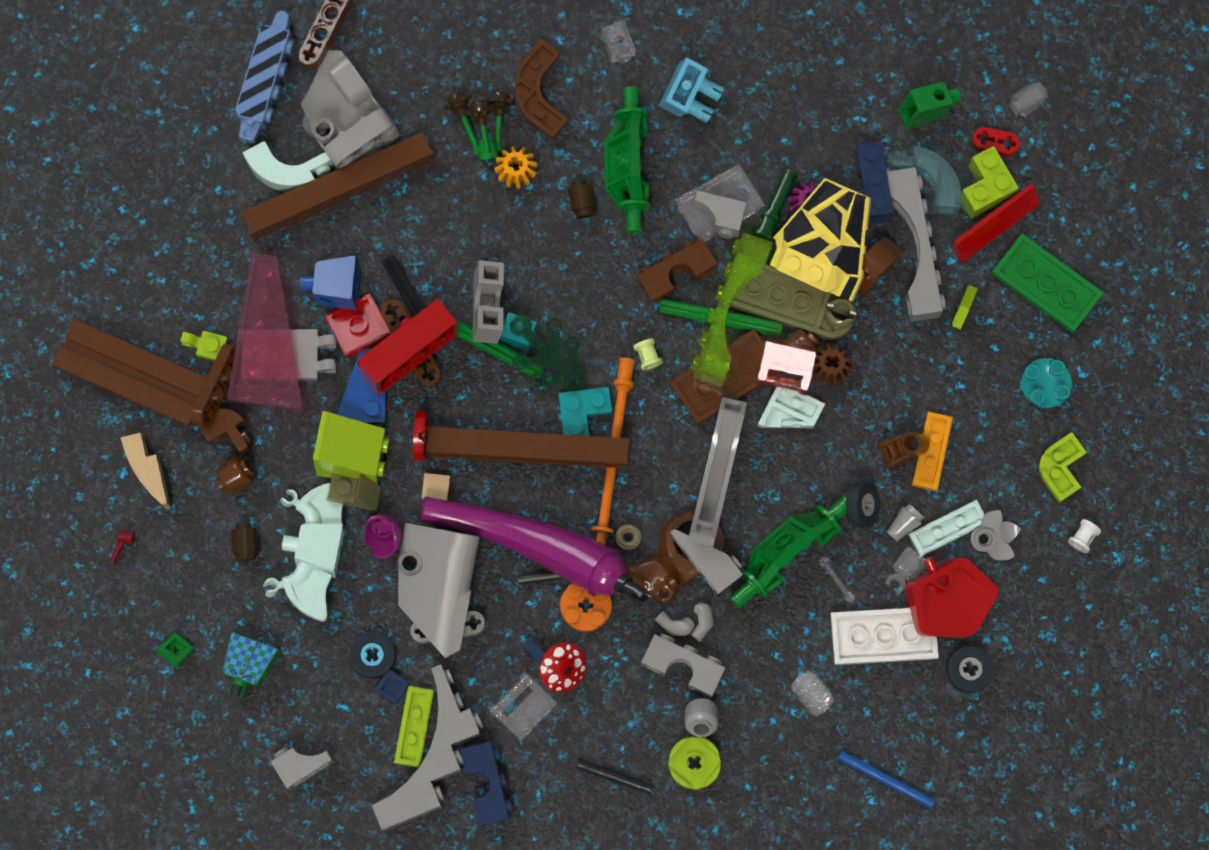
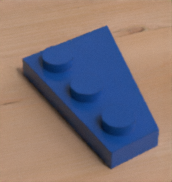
(361, 401)

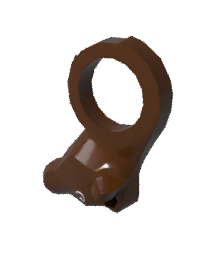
(668, 570)

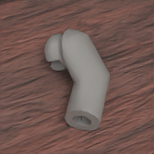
(705, 619)
(675, 627)

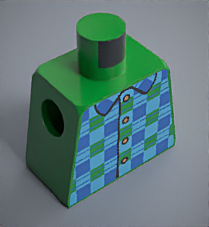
(247, 663)

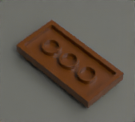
(704, 399)

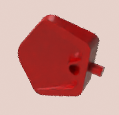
(950, 598)

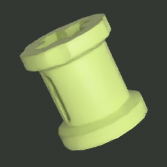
(648, 354)

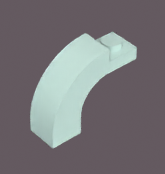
(283, 176)

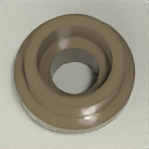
(631, 529)

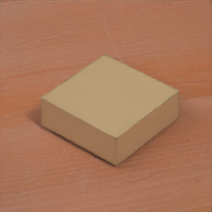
(436, 486)

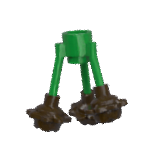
(481, 109)

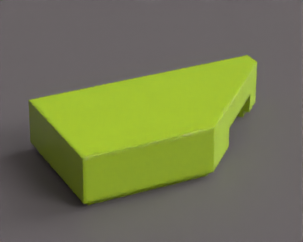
(964, 307)

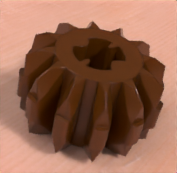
(831, 373)

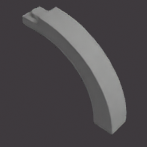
(717, 472)

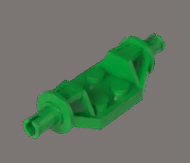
(623, 161)
(783, 545)

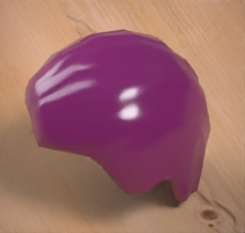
(383, 535)

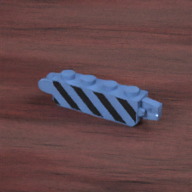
(264, 76)

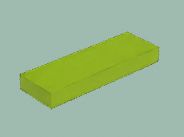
(414, 726)

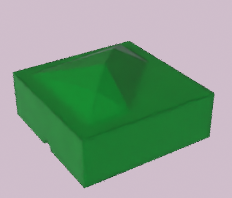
(175, 650)

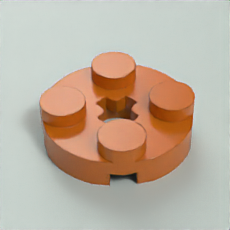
(576, 617)

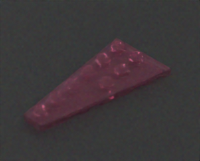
(264, 353)

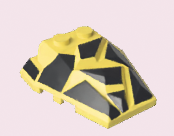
(825, 240)

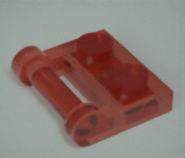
(787, 359)

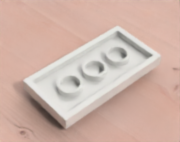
(878, 637)

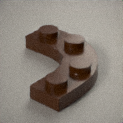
(528, 91)

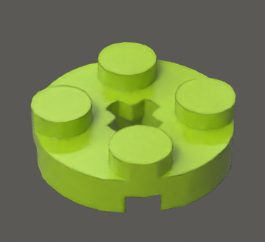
(709, 762)

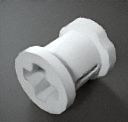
(1084, 536)

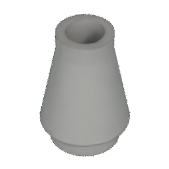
(905, 522)

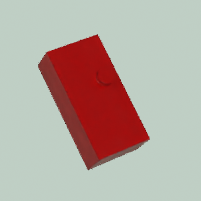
(407, 347)

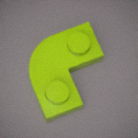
(1054, 466)

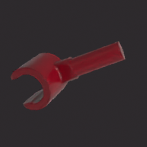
(124, 537)

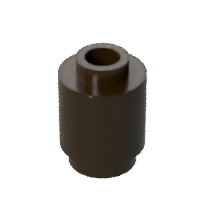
(582, 199)
(244, 542)

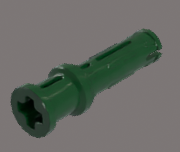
(771, 215)

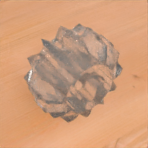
(812, 693)

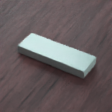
(947, 528)

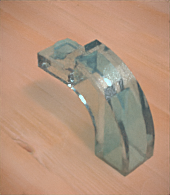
(936, 172)

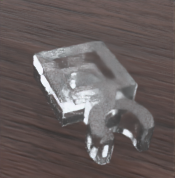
(907, 567)

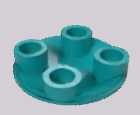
(1046, 382)

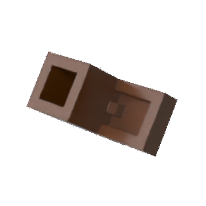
(878, 262)
(227, 424)

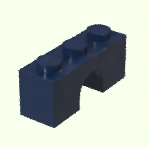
(874, 179)
(482, 760)

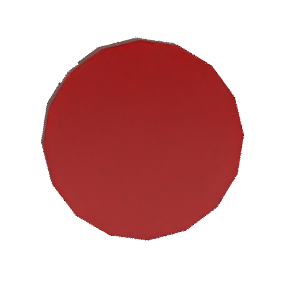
(420, 436)

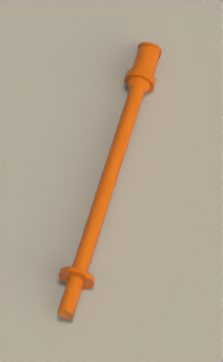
(623, 385)

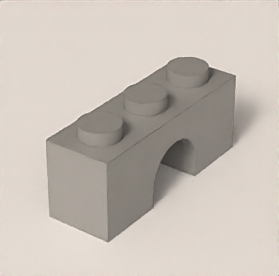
(487, 312)
(664, 653)

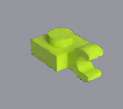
(207, 345)

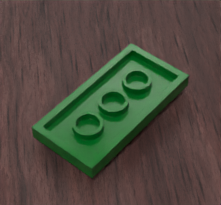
(1047, 283)

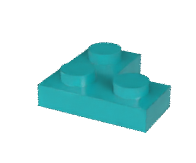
(579, 405)

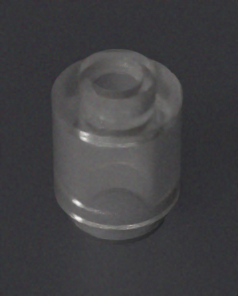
(1028, 99)

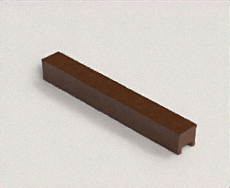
(338, 186)
(528, 447)

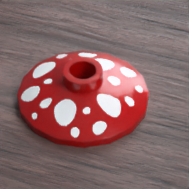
(554, 664)

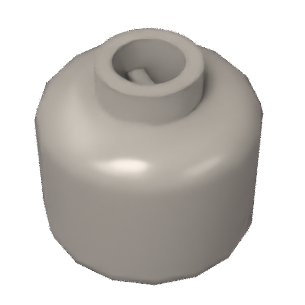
(701, 717)

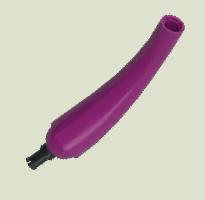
(566, 553)

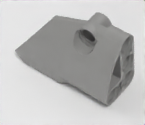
(346, 106)
(439, 586)

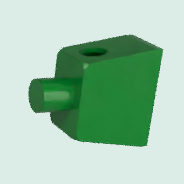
(927, 104)

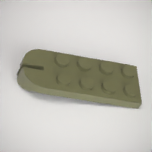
(795, 304)

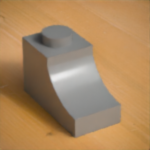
(724, 212)
(297, 768)

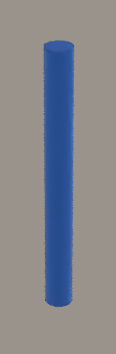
(886, 779)

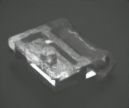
(529, 712)

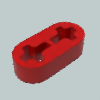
(996, 136)

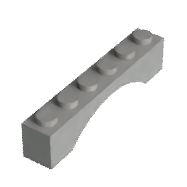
(923, 296)

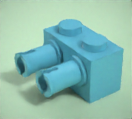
(684, 85)

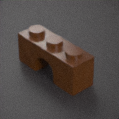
(694, 259)

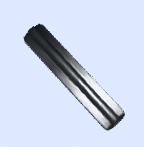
(402, 285)

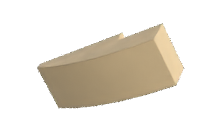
(146, 467)

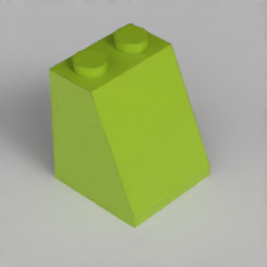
(349, 448)

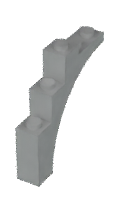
(453, 728)

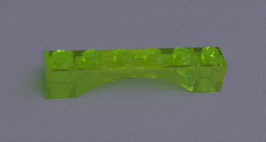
(748, 263)

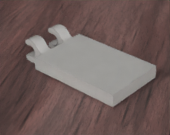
(306, 352)

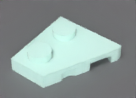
(790, 410)

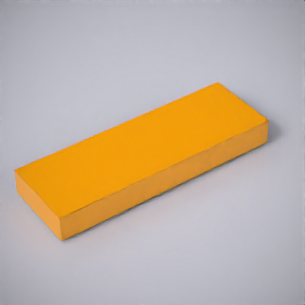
(930, 464)

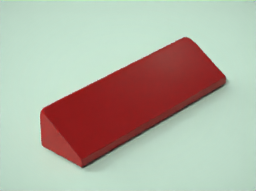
(995, 223)

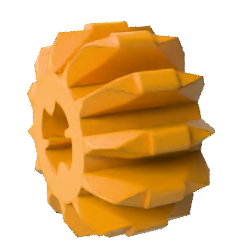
(525, 165)

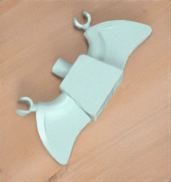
(315, 551)

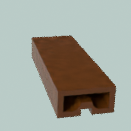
(129, 373)

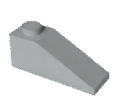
(711, 563)

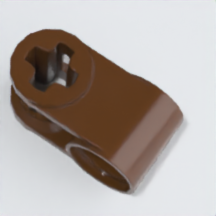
(899, 450)

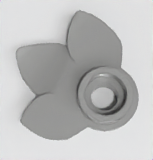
(998, 535)

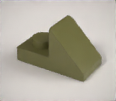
(354, 492)

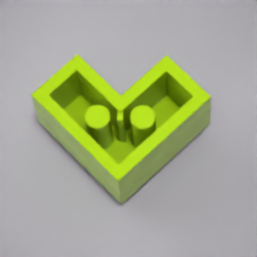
(992, 186)

